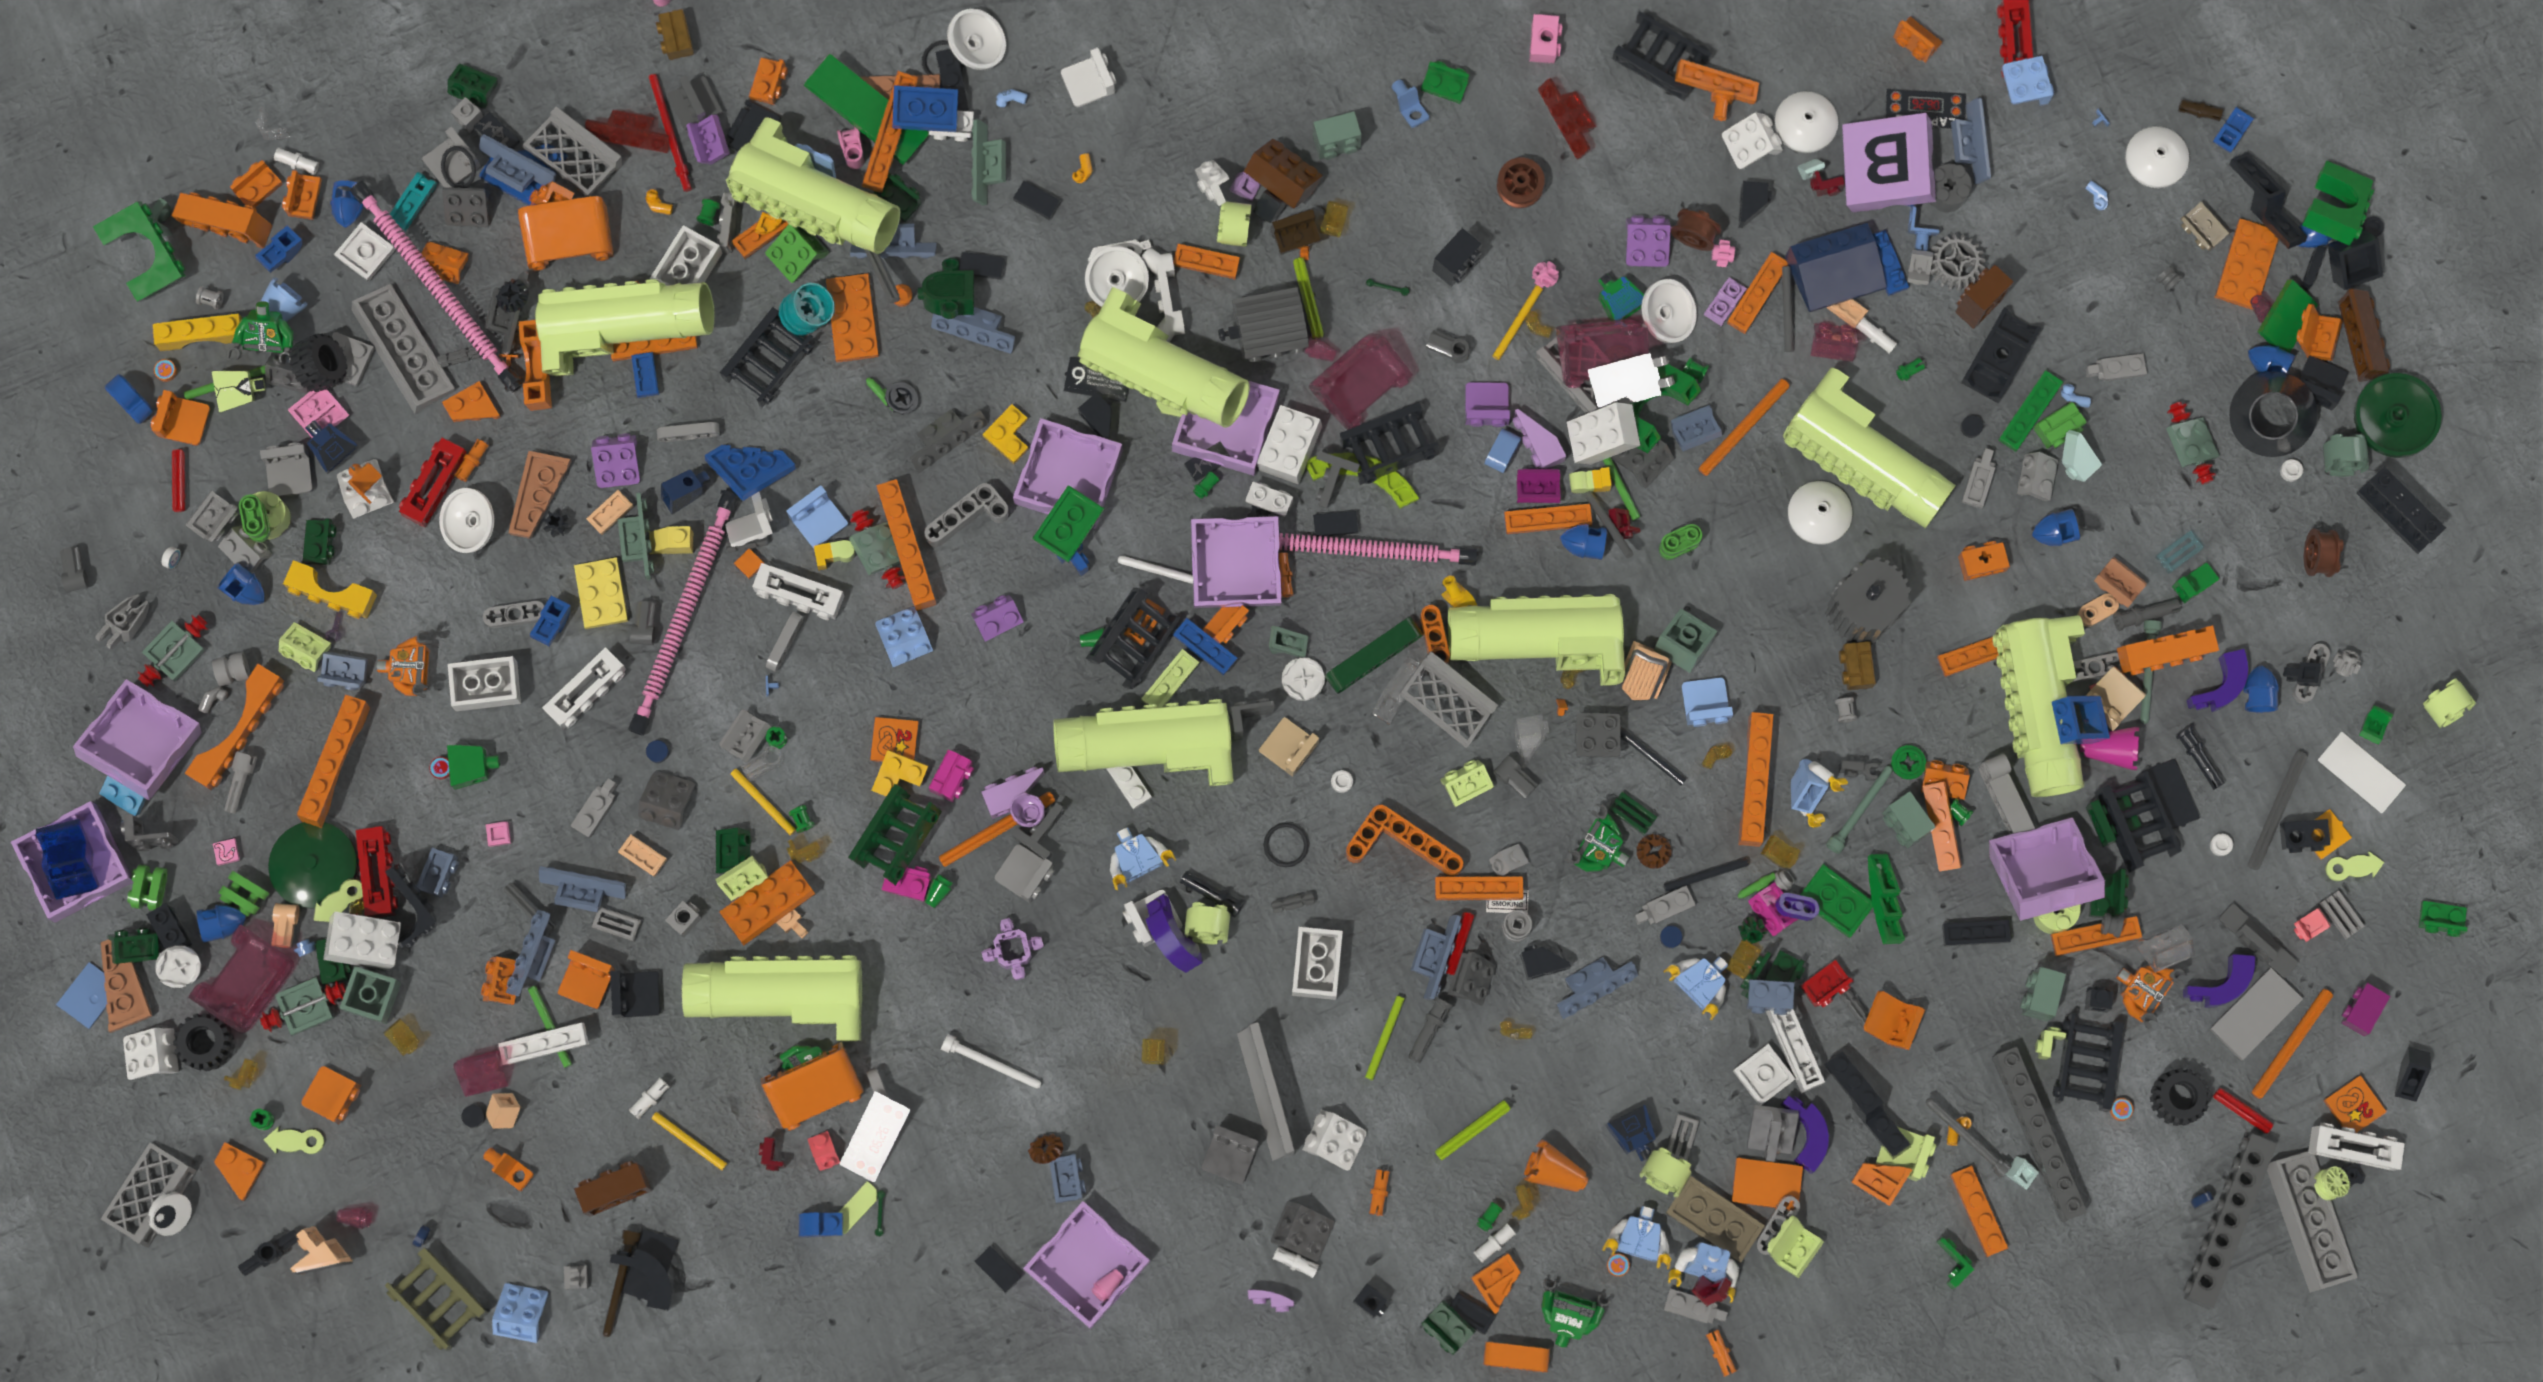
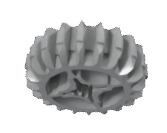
(1974, 259)

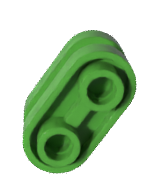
(254, 518)
(1680, 542)
(141, 878)
(230, 896)

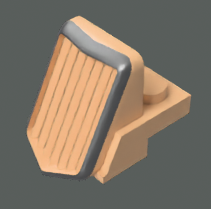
(1644, 673)
(321, 1254)

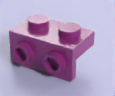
(1538, 486)

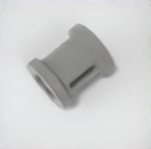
(209, 297)
(1846, 710)

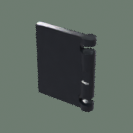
(747, 124)

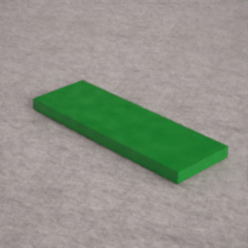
(859, 104)

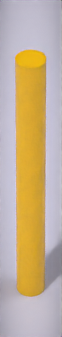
(1517, 322)
(769, 808)
(692, 1143)

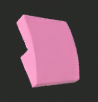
(319, 407)

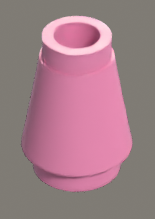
(1107, 1285)

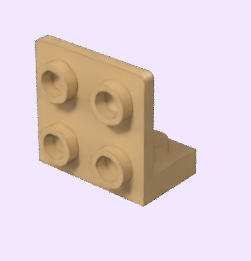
(2117, 696)
(1288, 746)

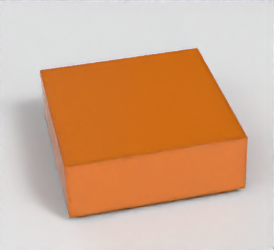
(748, 563)

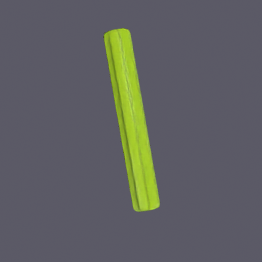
(1308, 298)
(1472, 1130)

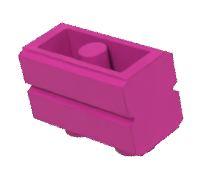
(951, 776)

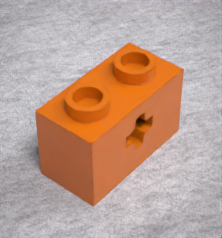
(1973, 568)

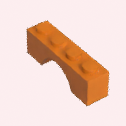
(537, 383)

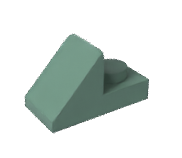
(160, 212)
(1287, 642)

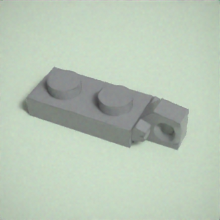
(727, 222)
(2118, 368)
(1979, 480)
(595, 809)
(1666, 906)
(1692, 1307)

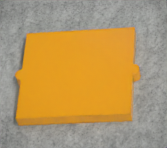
(2337, 834)

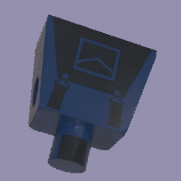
(329, 445)
(683, 489)
(1633, 1132)

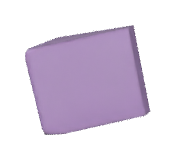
(1245, 186)

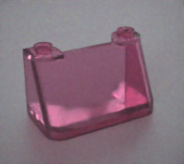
(1598, 344)
(1360, 379)
(245, 982)

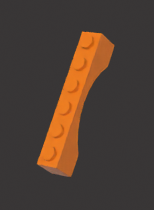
(906, 545)
(210, 765)
(1756, 780)
(323, 781)

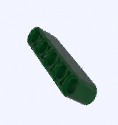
(1374, 655)

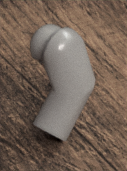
(210, 696)

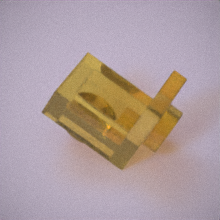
(1334, 219)
(1780, 852)
(807, 853)
(1743, 959)
(402, 1037)
(247, 1073)
(1525, 1197)

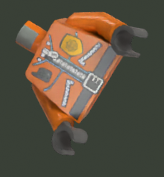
(408, 665)
(2146, 990)

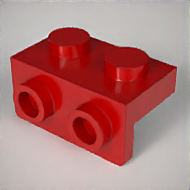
(1826, 984)

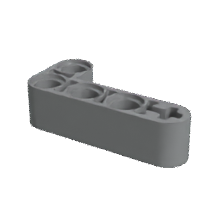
(964, 518)
(2005, 795)

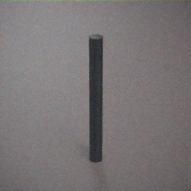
(1651, 756)
(1705, 874)

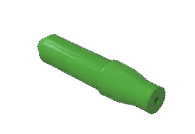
(877, 389)
(1759, 885)

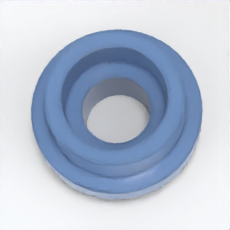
(305, 947)

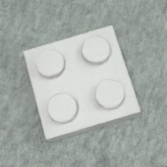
(364, 251)
(1764, 1074)

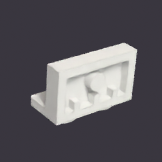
(963, 129)

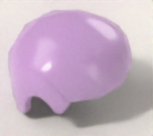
(1027, 810)

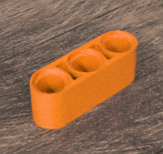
(1434, 626)
(1516, 1357)

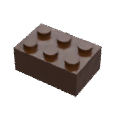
(1283, 173)
(1983, 296)
(612, 1188)

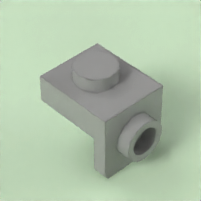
(1920, 267)
(1508, 860)

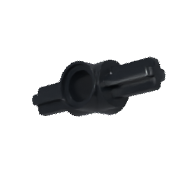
(259, 1258)

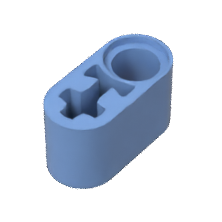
(1502, 450)

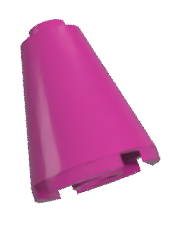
(2118, 750)

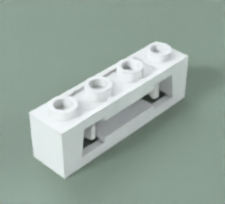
(830, 604)
(607, 667)
(1796, 1050)
(2391, 1153)

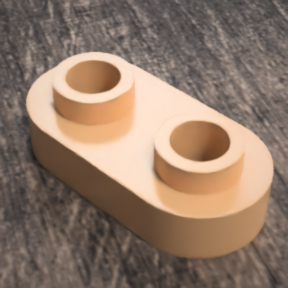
(2098, 609)

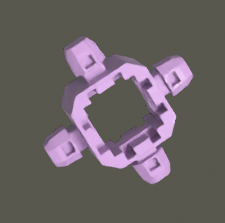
(990, 954)

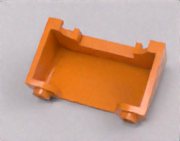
(565, 231)
(812, 1087)

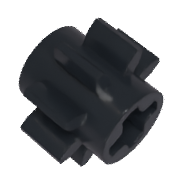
(550, 525)

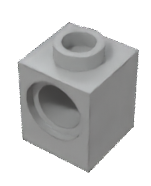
(467, 115)
(683, 928)

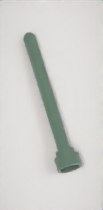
(2152, 630)
(1837, 842)

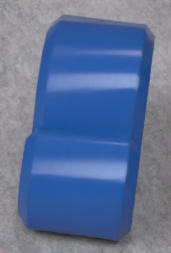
(129, 398)

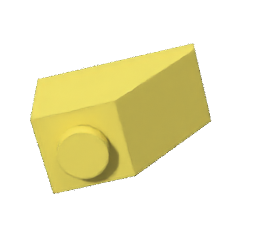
(672, 540)

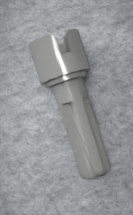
(242, 766)

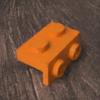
(301, 195)
(445, 261)
(1224, 622)
(1955, 777)

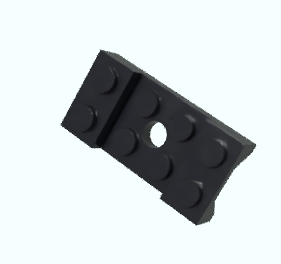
(1988, 372)

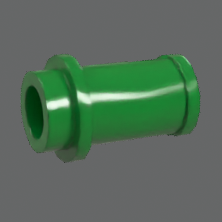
(1908, 370)
(1201, 490)
(1489, 1217)

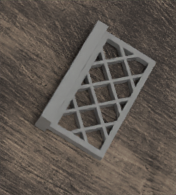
(585, 139)
(1553, 366)
(1454, 683)
(177, 1182)

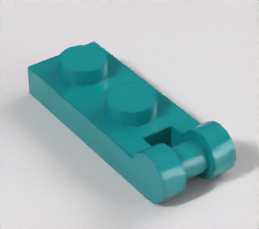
(412, 200)

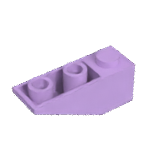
(1543, 444)
(1000, 796)

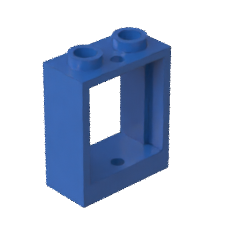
(2092, 718)

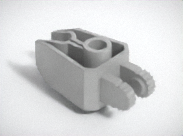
(123, 621)

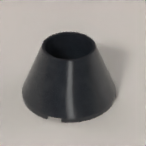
(2266, 384)

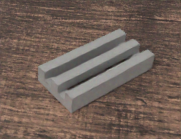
(2349, 911)
(633, 930)
(1687, 1120)

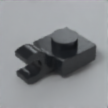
(2306, 675)

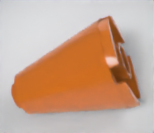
(1554, 1169)

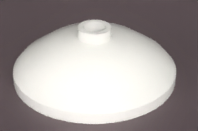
(982, 33)
(1805, 134)
(2149, 166)
(1120, 262)
(1676, 308)
(459, 518)
(1819, 526)

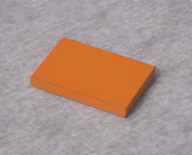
(1765, 1183)

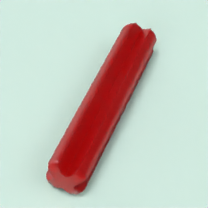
(178, 480)
(1459, 941)
(2243, 1110)

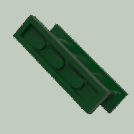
(880, 824)

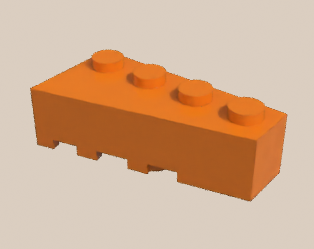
(222, 218)
(2167, 649)

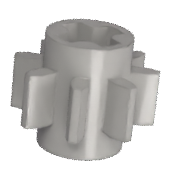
(2347, 663)

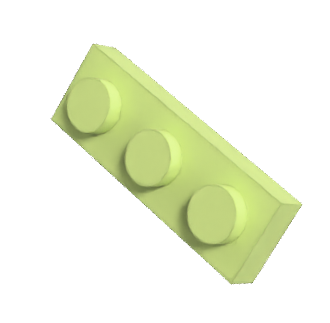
(1170, 680)

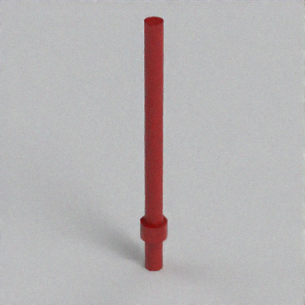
(681, 168)

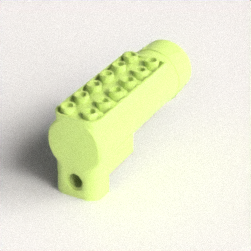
(787, 186)
(595, 318)
(1144, 361)
(1839, 438)
(1573, 630)
(2035, 671)
(1172, 736)
(800, 988)

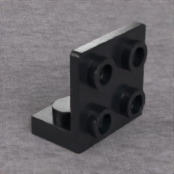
(2323, 381)
(635, 994)

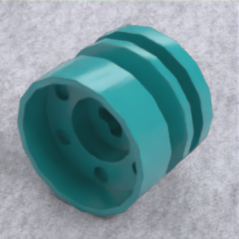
(806, 309)

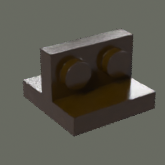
(1295, 232)

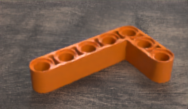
(1403, 838)

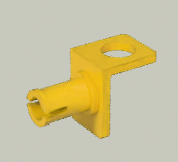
(1456, 594)

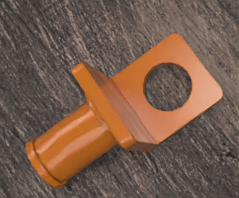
(1722, 100)
(363, 478)
(506, 1167)

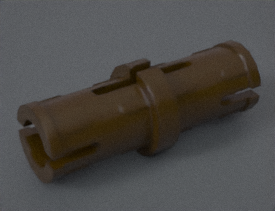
(2200, 110)

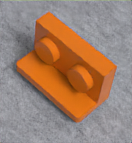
(767, 81)
(256, 184)
(550, 193)
(495, 987)

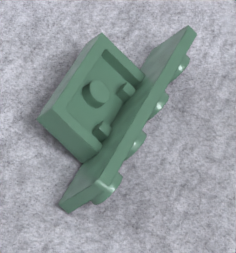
(988, 162)
(633, 538)

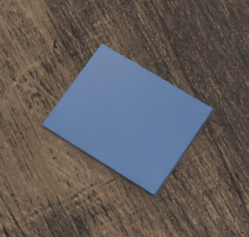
(86, 996)

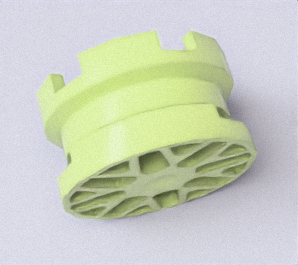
(2330, 1184)

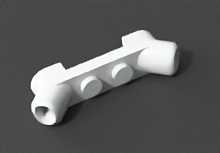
(1163, 267)

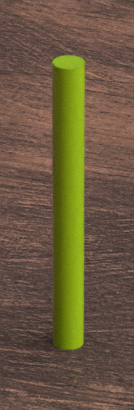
(1384, 1038)

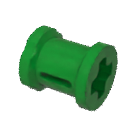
(708, 212)
(1695, 370)
(779, 732)
(1959, 812)
(801, 819)
(268, 1121)

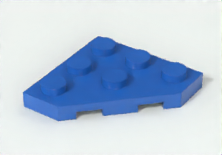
(525, 195)
(749, 468)

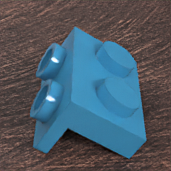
(122, 796)

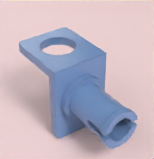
(1409, 102)
(1922, 234)

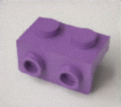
(708, 140)
(996, 617)

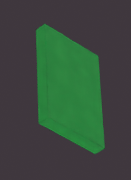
(2285, 316)
(1068, 523)
(1838, 901)

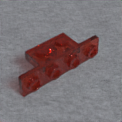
(1569, 116)
(629, 130)

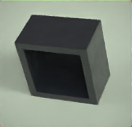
(1457, 257)
(2357, 262)

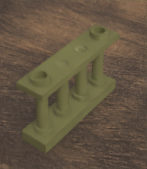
(442, 1278)

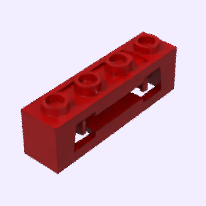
(2005, 31)
(416, 508)
(380, 907)

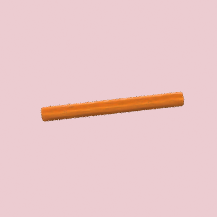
(1744, 426)
(986, 835)
(2292, 1043)

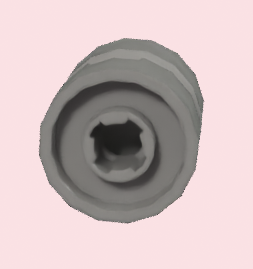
(228, 670)
(1516, 926)

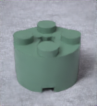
(2345, 455)

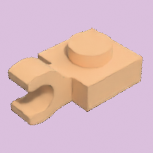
(790, 922)

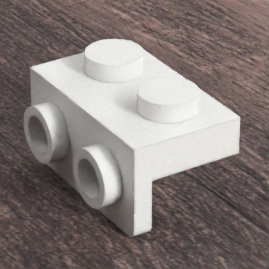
(1210, 178)
(1269, 499)

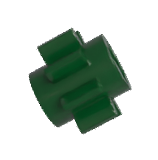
(1752, 929)

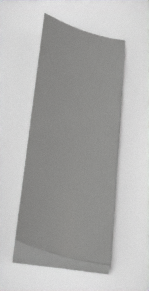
(402, 348)
(1265, 1092)
(2310, 1222)

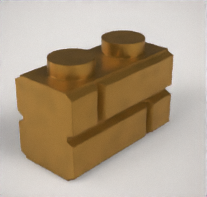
(675, 34)
(1857, 666)

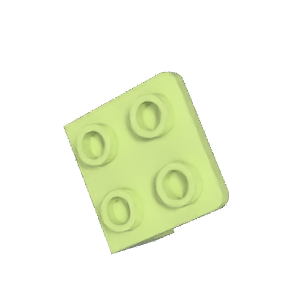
(1914, 1157)
(1794, 1247)

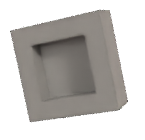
(576, 1277)

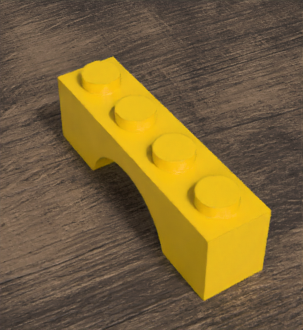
(177, 334)
(354, 599)

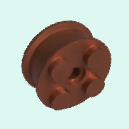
(1520, 194)
(1695, 229)
(2322, 552)

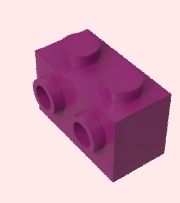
(2365, 1009)

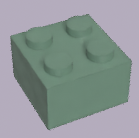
(1337, 135)
(1685, 640)
(1908, 820)
(2042, 994)
(370, 995)

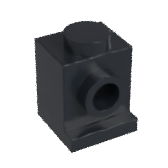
(2098, 999)
(1370, 1293)

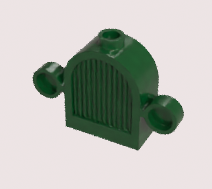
(948, 291)

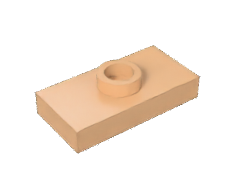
(1849, 311)
(609, 512)
(642, 855)

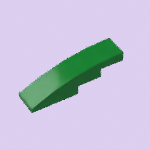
(1884, 898)

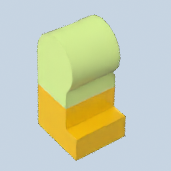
(1590, 481)
(833, 552)

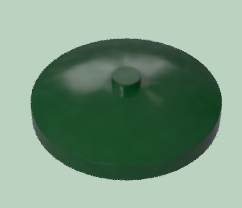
(2397, 415)
(311, 863)

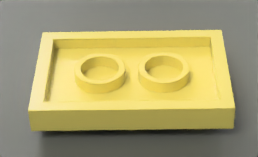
(601, 593)

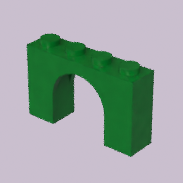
(2352, 190)
(165, 267)
(1683, 390)

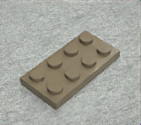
(1715, 1219)

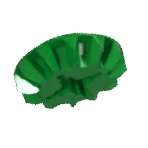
(1915, 755)

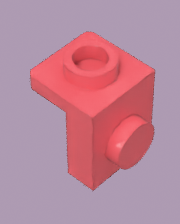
(2311, 925)
(823, 1151)

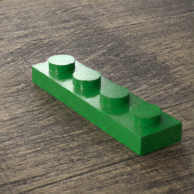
(2030, 411)

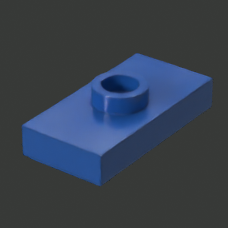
(645, 375)

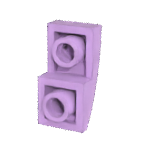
(1725, 301)
(1277, 1301)

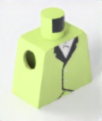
(235, 388)

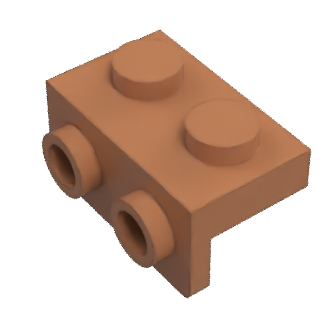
(2120, 582)

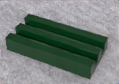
(1652, 817)

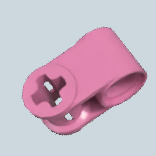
(851, 144)

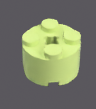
(1234, 223)
(279, 514)
(2449, 704)
(1207, 923)
(2053, 923)
(1666, 1172)

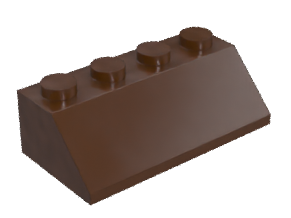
(2363, 335)

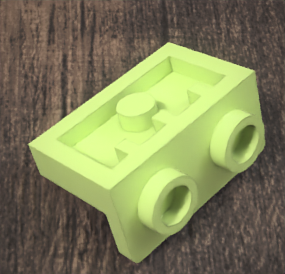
(303, 646)
(1467, 782)
(742, 878)

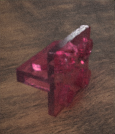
(1834, 341)
(480, 1073)

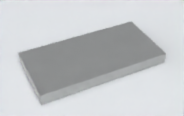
(2256, 1014)

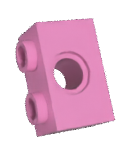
(1545, 26)

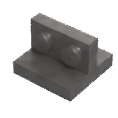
(1772, 1130)

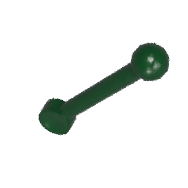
(1404, 291)
(879, 1231)

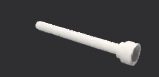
(1155, 569)
(952, 1045)

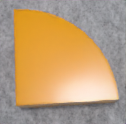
(767, 224)

